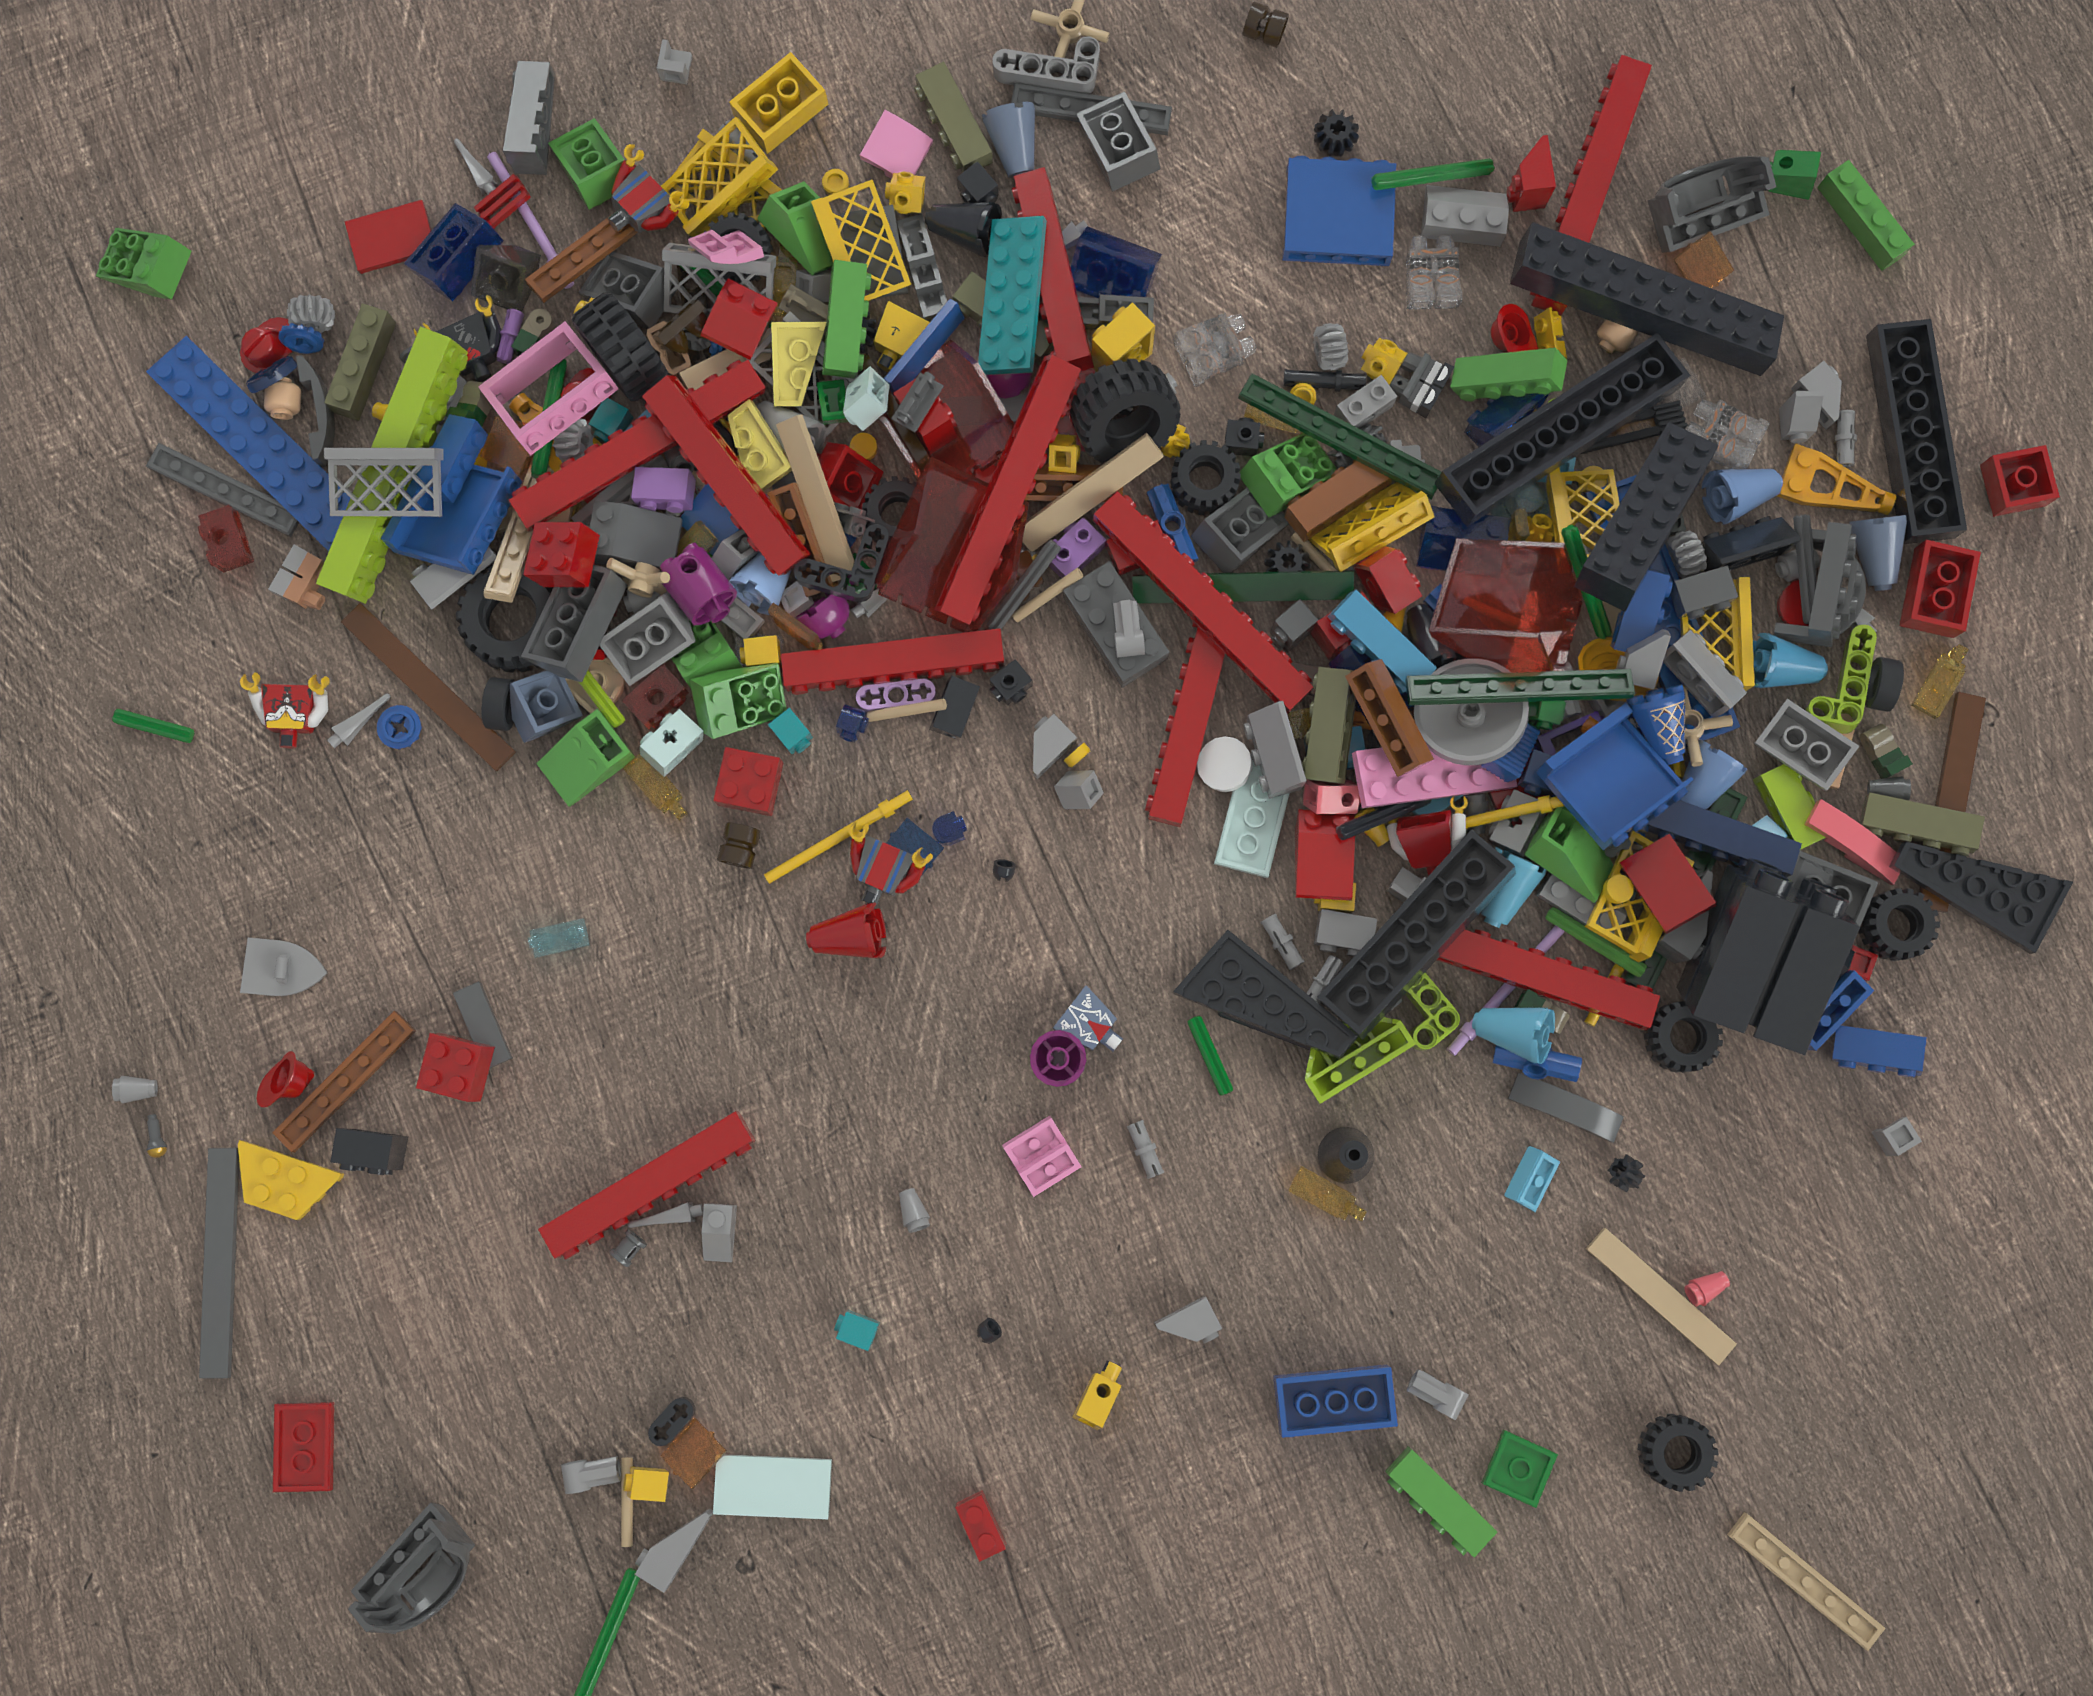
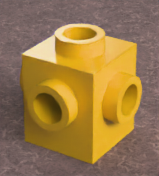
(906, 192)
(1383, 359)

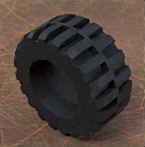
(619, 345)
(1117, 389)
(475, 620)

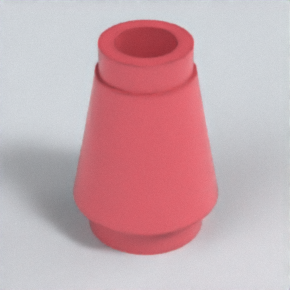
(1706, 1288)

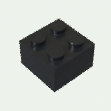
(375, 1150)

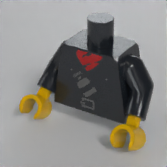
(479, 337)

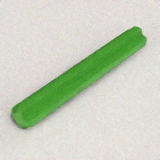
(1595, 941)

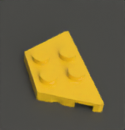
(282, 1181)

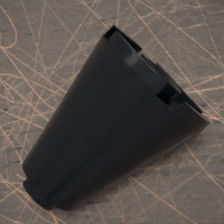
(964, 224)
(1334, 1155)

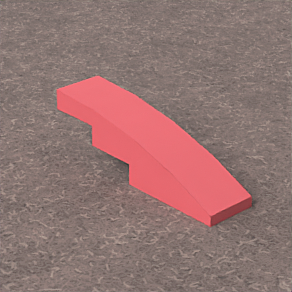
(1854, 840)

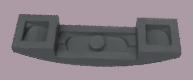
(325, 417)
(1566, 1107)

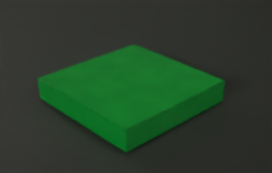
(1519, 1468)

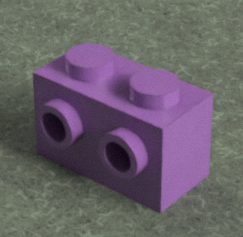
(663, 489)
(1078, 547)

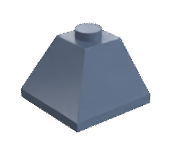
(542, 705)

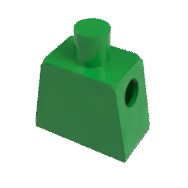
(1795, 172)

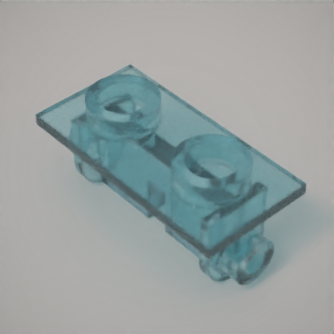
(559, 938)

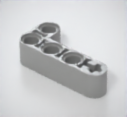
(1046, 65)

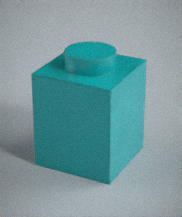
(609, 419)
(791, 731)
(856, 1329)

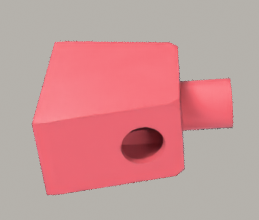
(1331, 797)

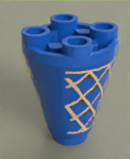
(1662, 721)

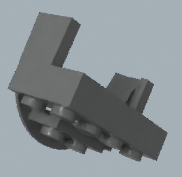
(1703, 187)
(1837, 561)
(381, 1588)

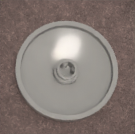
(1471, 731)

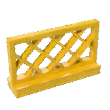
(764, 190)
(734, 192)
(836, 245)
(1559, 502)
(1385, 526)
(1740, 634)
(1649, 932)

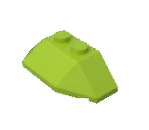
(1331, 1075)

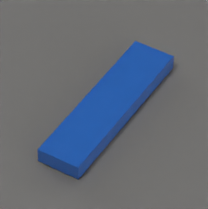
(925, 346)

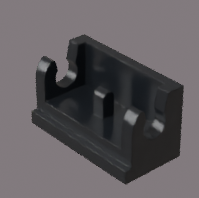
(959, 699)

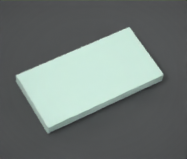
(1251, 828)
(772, 1486)

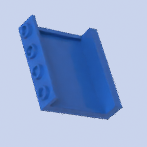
(1337, 213)
(466, 527)
(1612, 779)

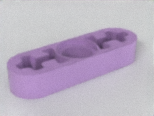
(887, 687)

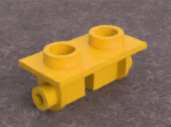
(1547, 328)

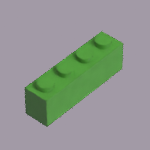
(1865, 215)
(844, 319)
(1509, 374)
(1441, 1502)

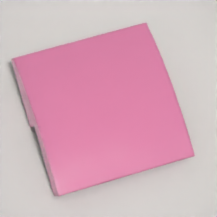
(896, 146)
(729, 249)
(1041, 1156)

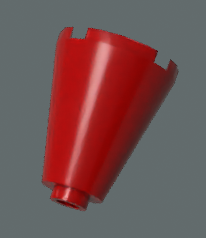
(850, 933)

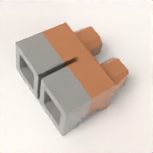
(295, 589)

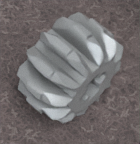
(311, 312)
(1330, 346)
(573, 441)
(1687, 554)

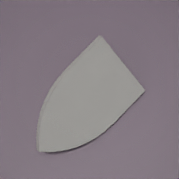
(279, 968)

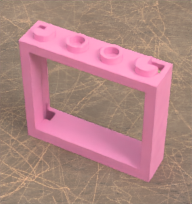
(530, 367)

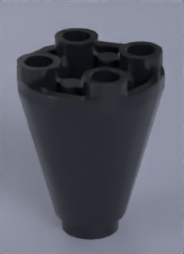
(1418, 627)

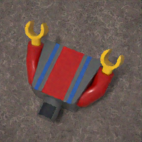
(641, 199)
(883, 866)

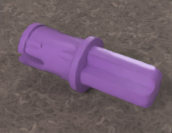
(508, 335)

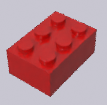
(1940, 589)

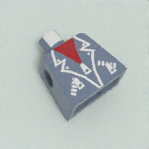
(1089, 1021)

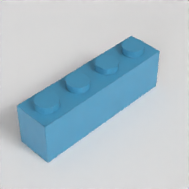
(1379, 639)

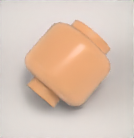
(1615, 336)
(283, 399)

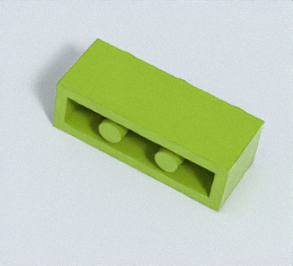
(1788, 803)

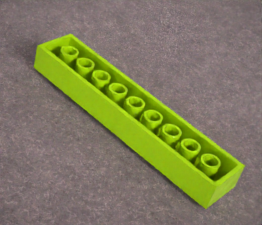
(409, 422)

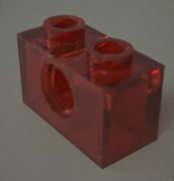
(236, 549)
(658, 682)

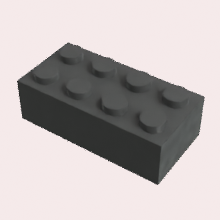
(1092, 605)

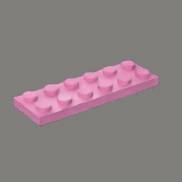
(1434, 780)

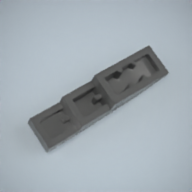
(922, 265)
(1101, 310)

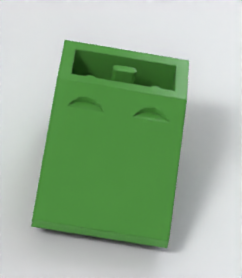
(795, 225)
(144, 262)
(1286, 472)
(706, 654)
(737, 698)
(585, 758)
(1570, 853)

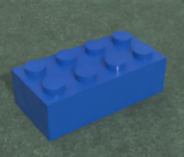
(1335, 1401)

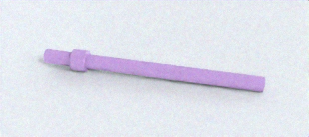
(526, 213)
(1466, 1031)

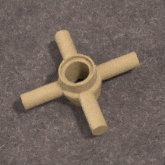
(1066, 35)
(642, 579)
(1692, 735)

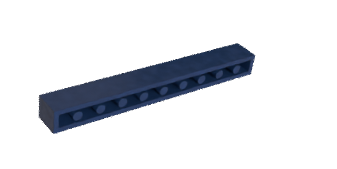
(1696, 828)

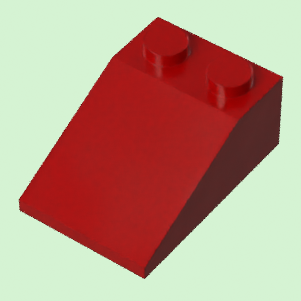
(1321, 859)

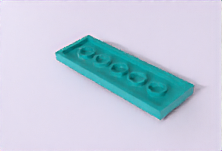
(1012, 295)

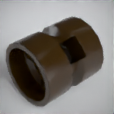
(1274, 27)
(739, 845)

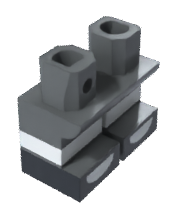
(1425, 384)

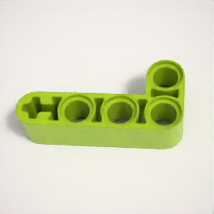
(1849, 678)
(1431, 1013)

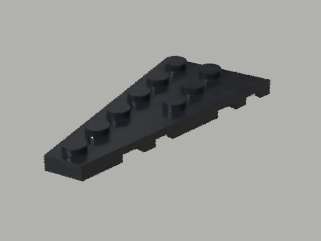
(1996, 895)
(1252, 990)

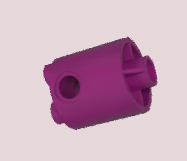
(698, 586)

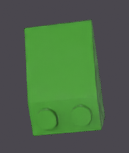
(588, 161)

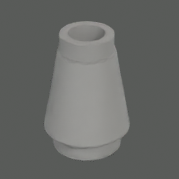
(132, 1089)
(913, 1211)

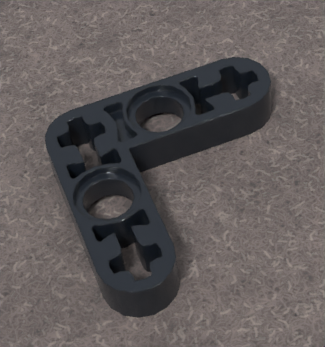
(856, 576)

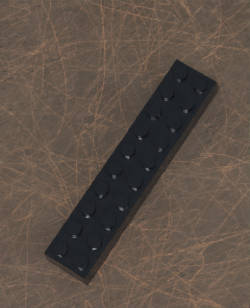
(1647, 299)
(1561, 429)

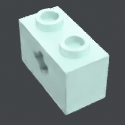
(866, 399)
(667, 756)

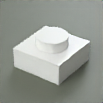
(794, 600)

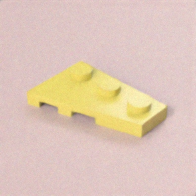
(793, 359)
(758, 446)

